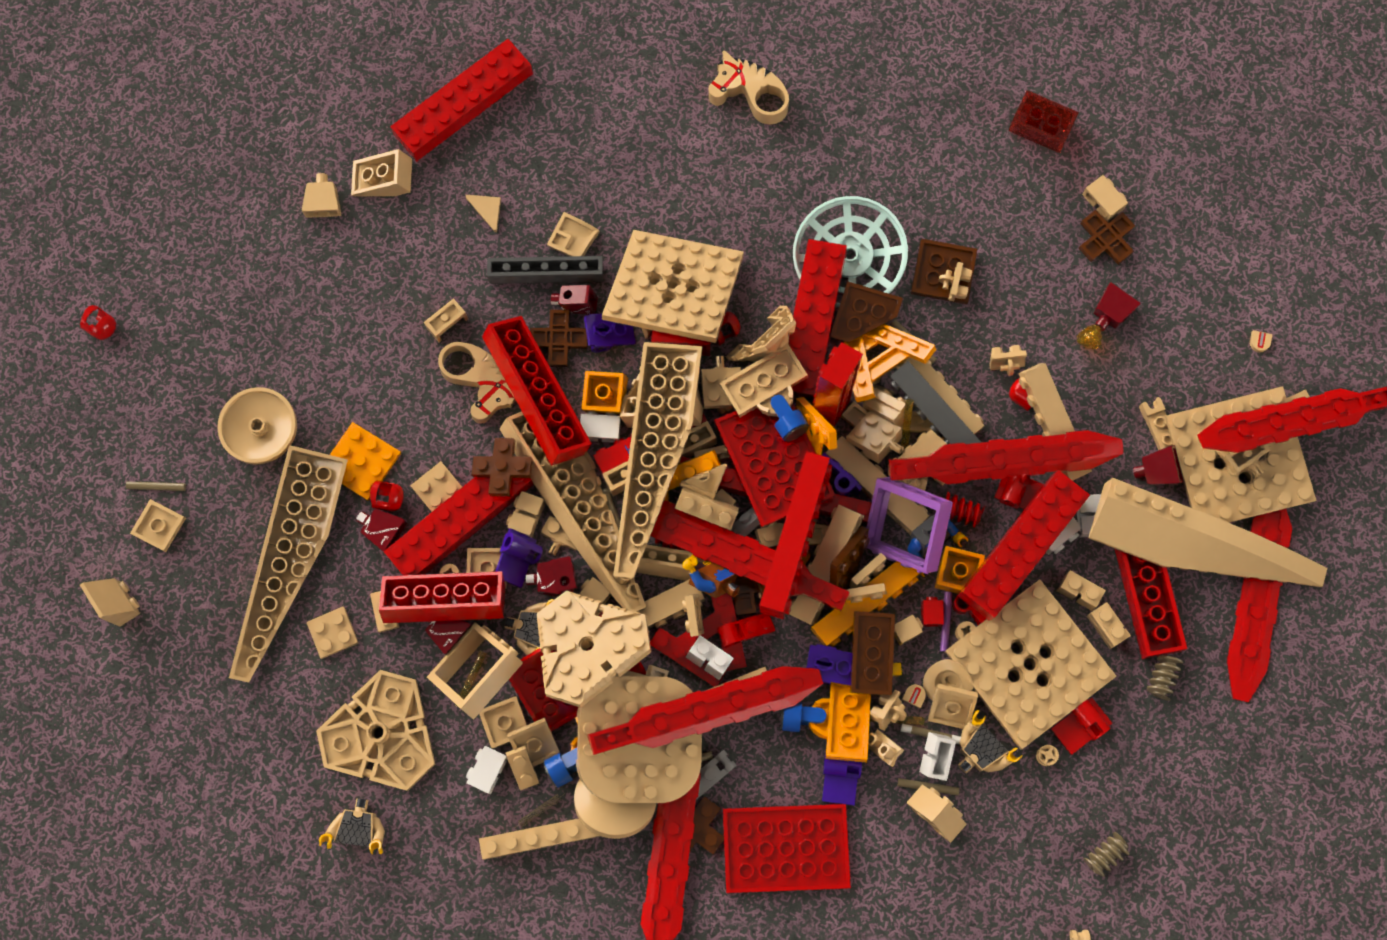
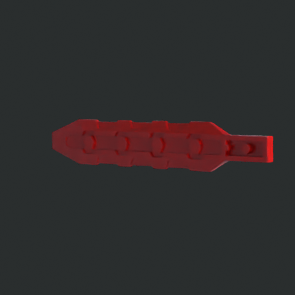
(1292, 419)
(1011, 457)
(735, 552)
(1256, 615)
(709, 709)
(669, 867)

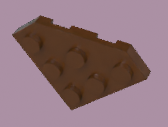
(863, 311)
(846, 562)

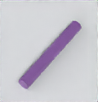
(947, 617)

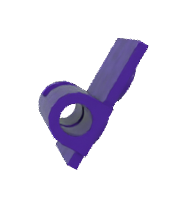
(607, 333)
(843, 478)
(516, 556)
(832, 663)
(840, 781)

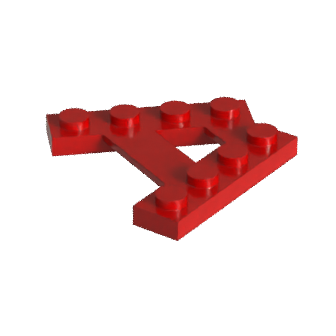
(679, 647)

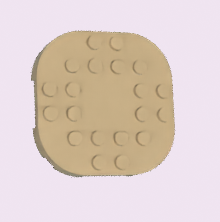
(635, 771)

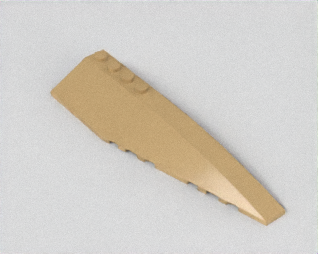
(658, 438)
(580, 508)
(1193, 540)
(291, 545)

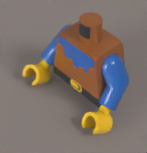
(711, 578)

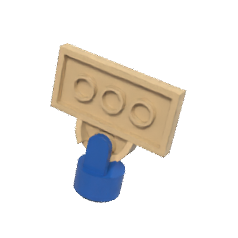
(769, 388)

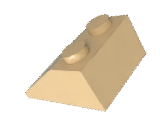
(382, 175)
(111, 600)

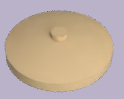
(257, 425)
(611, 818)

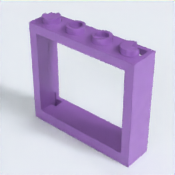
(877, 515)

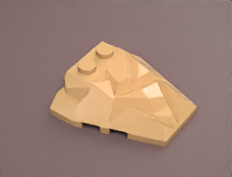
(774, 338)

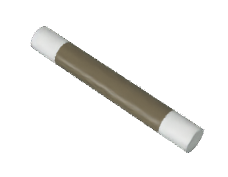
(924, 732)

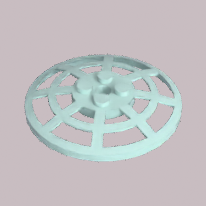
(857, 242)

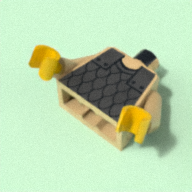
(527, 627)
(983, 748)
(356, 828)

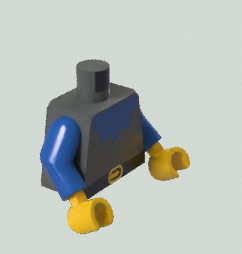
(921, 535)

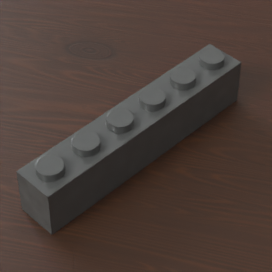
(545, 269)
(932, 406)

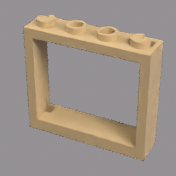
(490, 683)

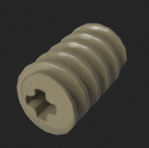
(1163, 675)
(1107, 855)

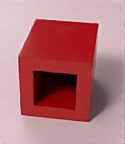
(932, 612)

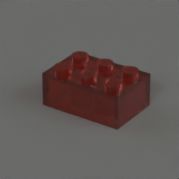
(1043, 121)

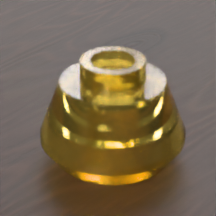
(1090, 337)

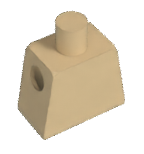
(321, 198)

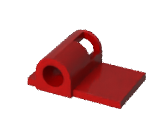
(1017, 491)
(1082, 725)

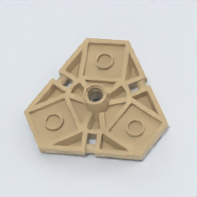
(573, 626)
(400, 754)

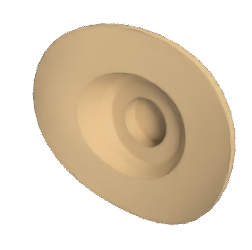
(947, 673)

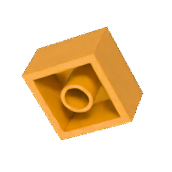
(604, 392)
(956, 568)

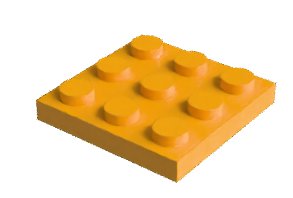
(367, 459)

